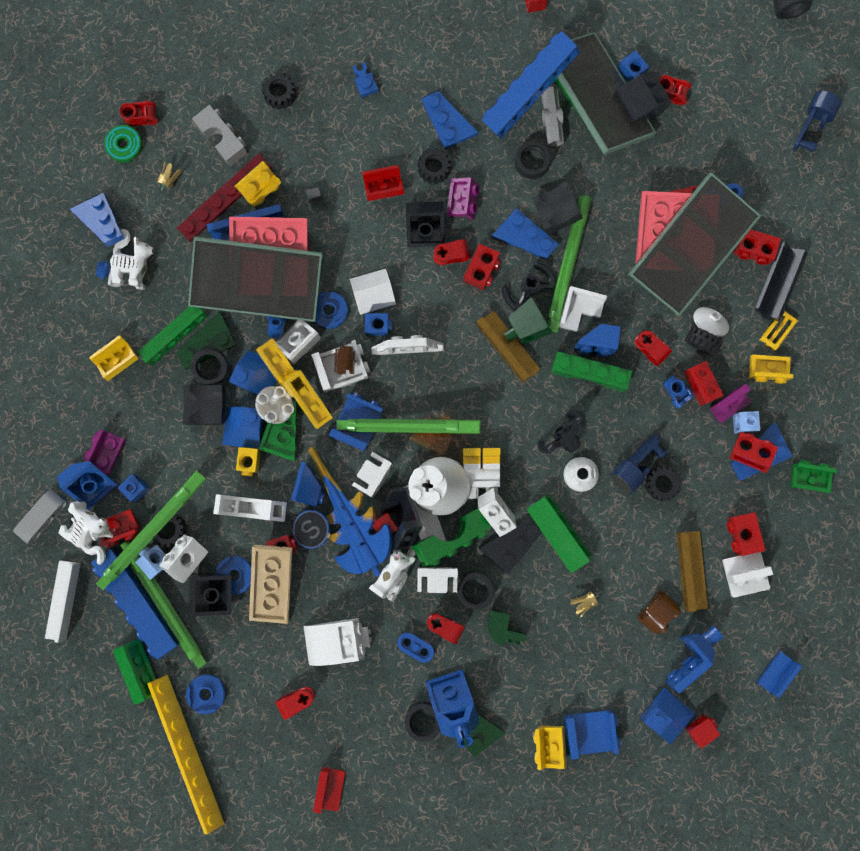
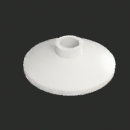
(711, 321)

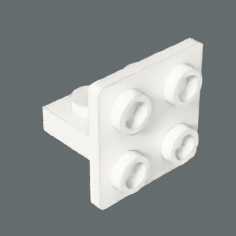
(746, 574)

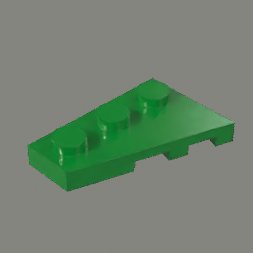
(281, 438)

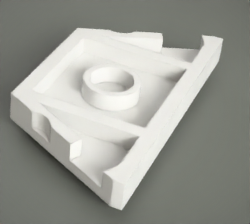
(416, 344)

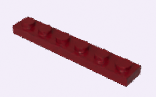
(217, 203)

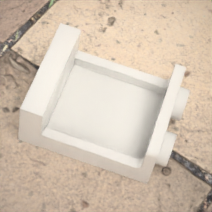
(325, 368)

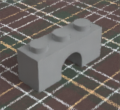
(211, 123)

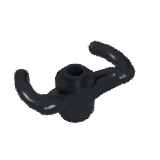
(532, 280)
(565, 435)

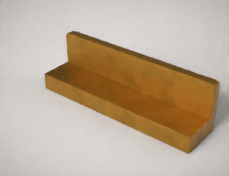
(512, 351)
(692, 571)

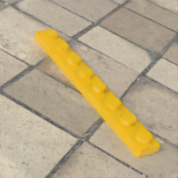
(186, 754)

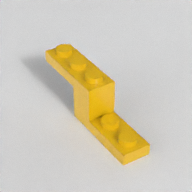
(294, 383)

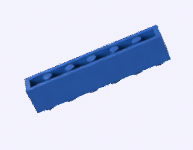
(531, 84)
(138, 609)

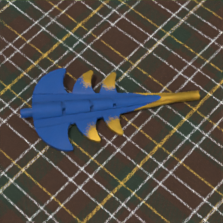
(365, 549)

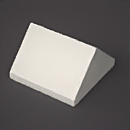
(373, 291)
(297, 341)

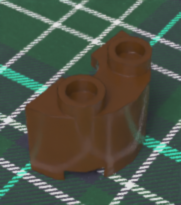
(344, 360)
(659, 613)

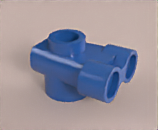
(276, 326)
(680, 393)

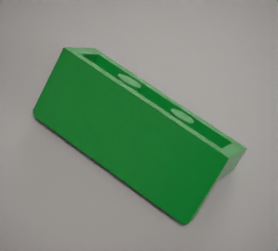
(135, 670)

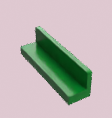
(560, 533)

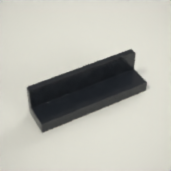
(780, 282)

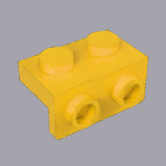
(114, 357)
(770, 368)
(550, 747)

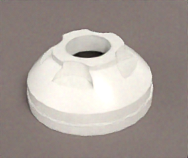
(574, 481)

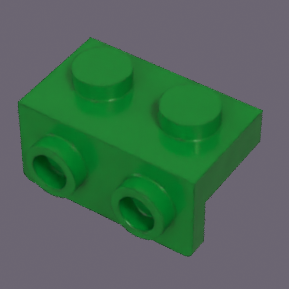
(812, 477)

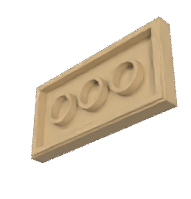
(270, 584)

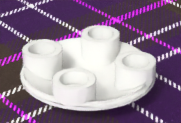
(274, 404)

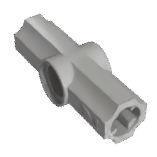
(552, 117)

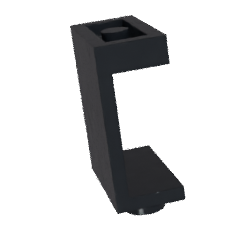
(401, 503)

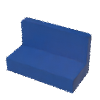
(779, 674)

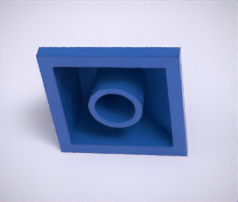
(252, 374)
(243, 427)
(85, 483)
(307, 487)
(667, 716)

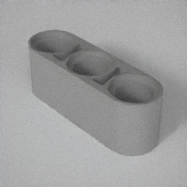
(39, 517)

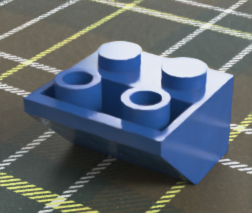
(600, 341)

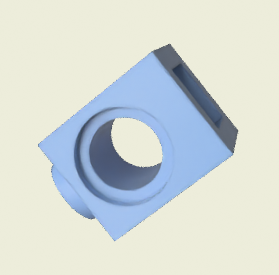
(746, 422)
(149, 568)

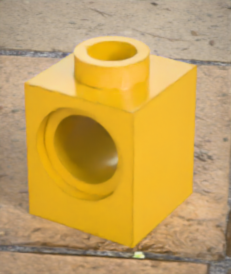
(244, 453)

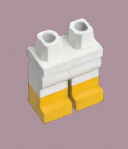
(484, 477)

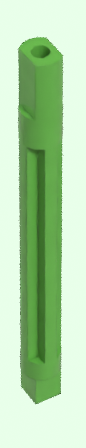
(568, 265)
(410, 426)
(151, 529)
(168, 613)

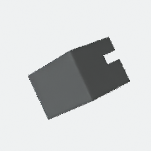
(313, 194)

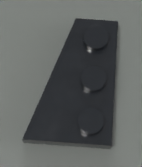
(512, 546)

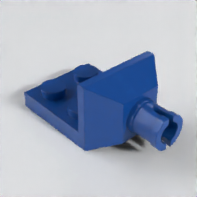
(703, 658)
(453, 706)

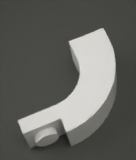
(250, 508)

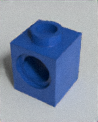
(632, 61)
(371, 318)
(134, 488)

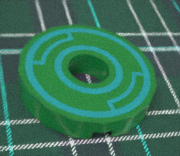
(118, 134)

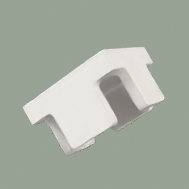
(373, 475)
(437, 578)

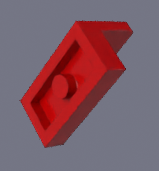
(329, 789)

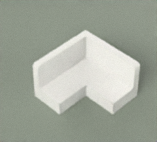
(580, 302)

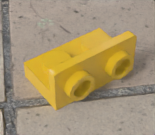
(258, 184)

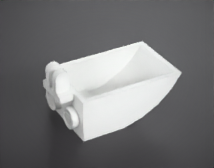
(336, 642)

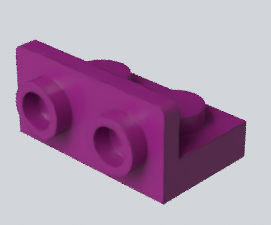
(463, 198)
(731, 403)
(104, 450)

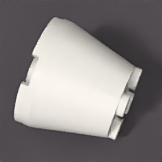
(449, 487)

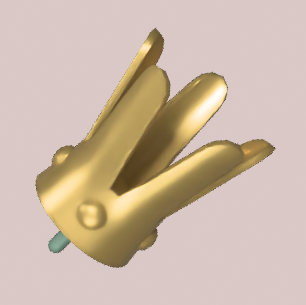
(164, 178)
(588, 601)

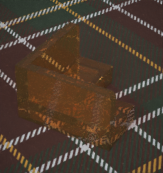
(434, 441)

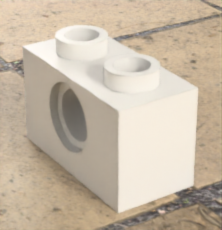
(496, 512)
(193, 555)

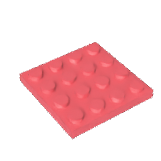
(655, 214)
(269, 231)

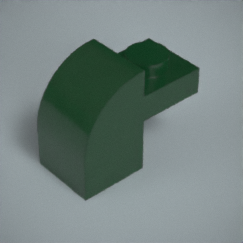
(499, 631)

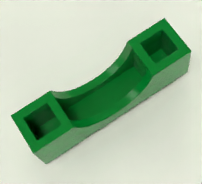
(581, 368)
(433, 549)

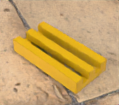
(769, 341)

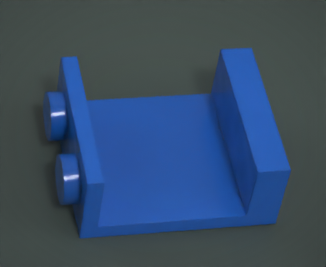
(357, 409)
(591, 733)

